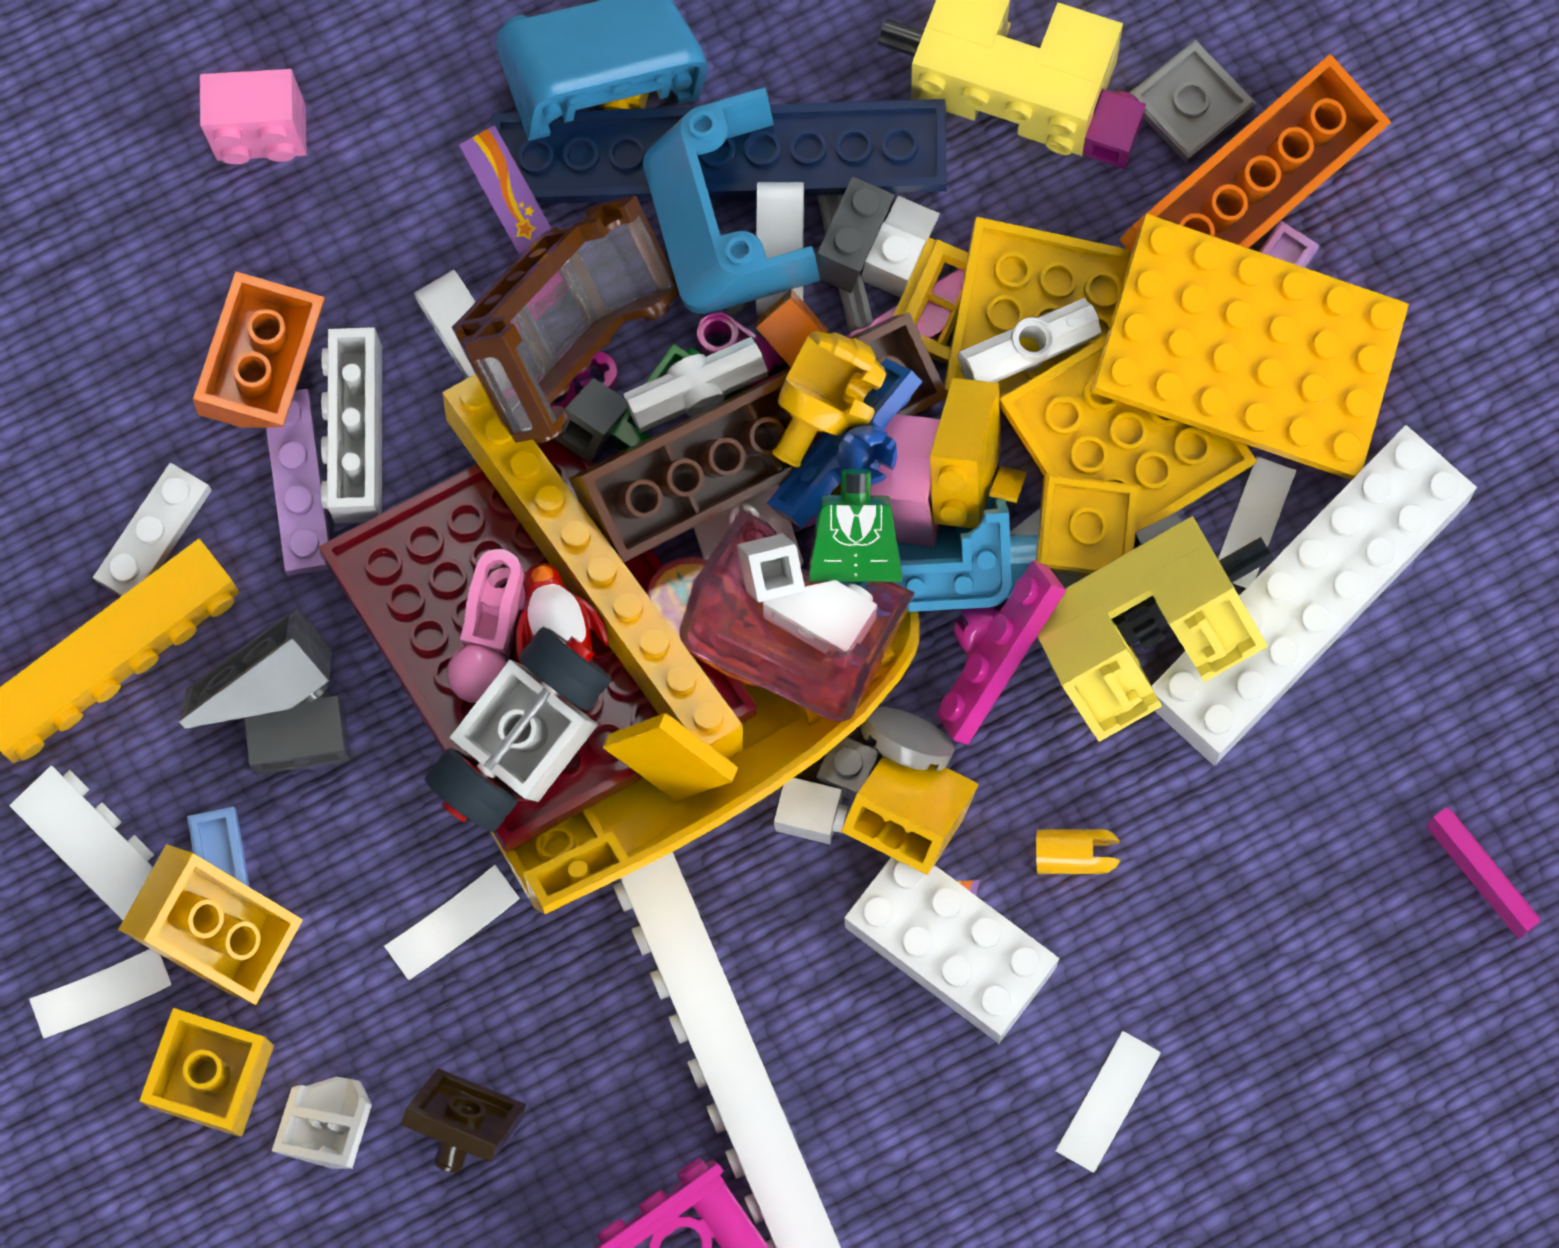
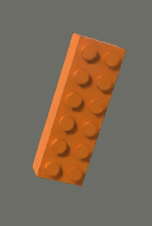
(1275, 159)

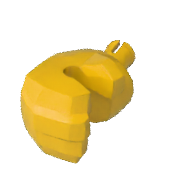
(826, 391)

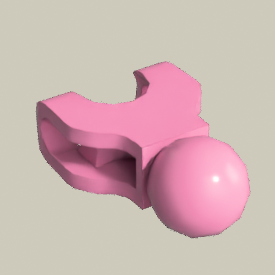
(488, 625)

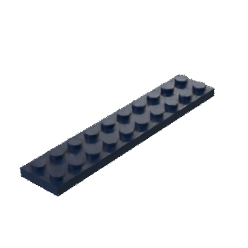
(821, 144)

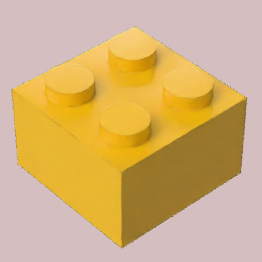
(207, 1072)

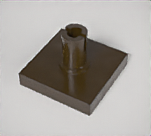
(462, 1118)

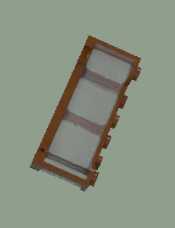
(560, 310)

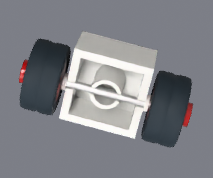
(520, 730)

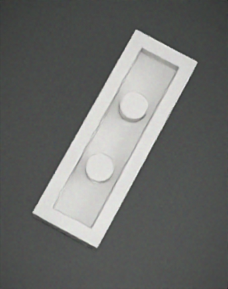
(153, 530)

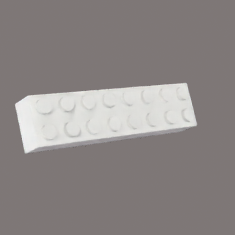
(1319, 589)

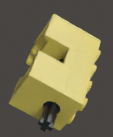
(978, 68)
(1129, 601)

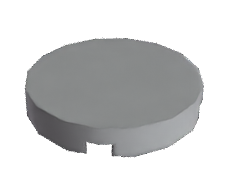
(908, 739)

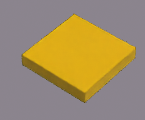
(1085, 523)
(670, 757)

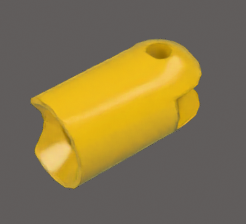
(1072, 851)

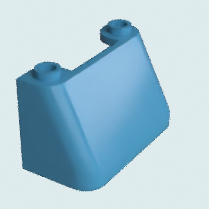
(597, 57)
(963, 568)

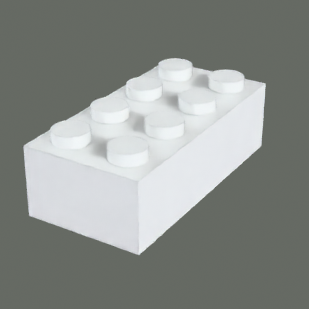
(952, 945)

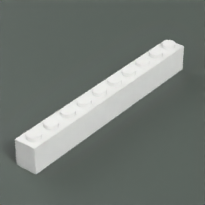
(724, 1057)

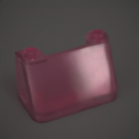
(730, 631)

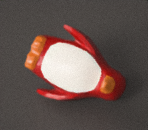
(555, 607)

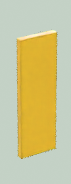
(1008, 484)

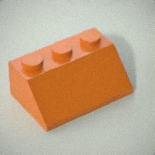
(257, 353)

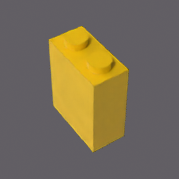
(965, 453)
(909, 812)

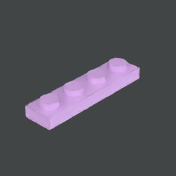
(298, 488)

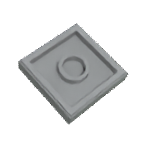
(1192, 101)

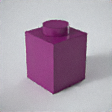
(1114, 128)

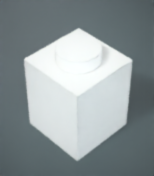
(770, 567)
(810, 810)

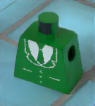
(855, 535)

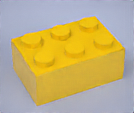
(210, 924)

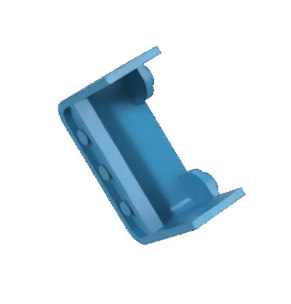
(707, 266)

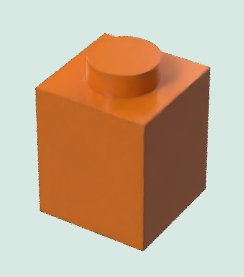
(788, 325)

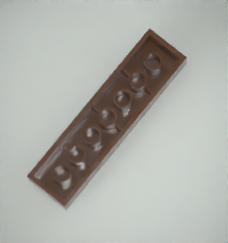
(722, 453)

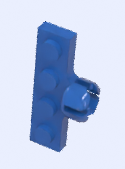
(856, 448)

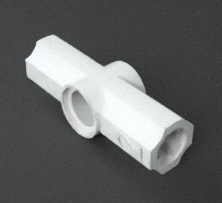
(1053, 332)
(695, 384)

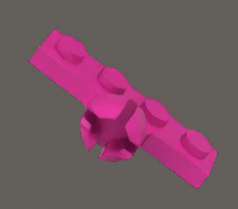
(995, 647)

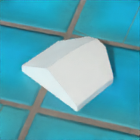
(324, 1122)

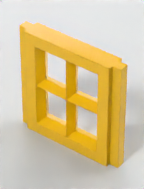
(920, 289)

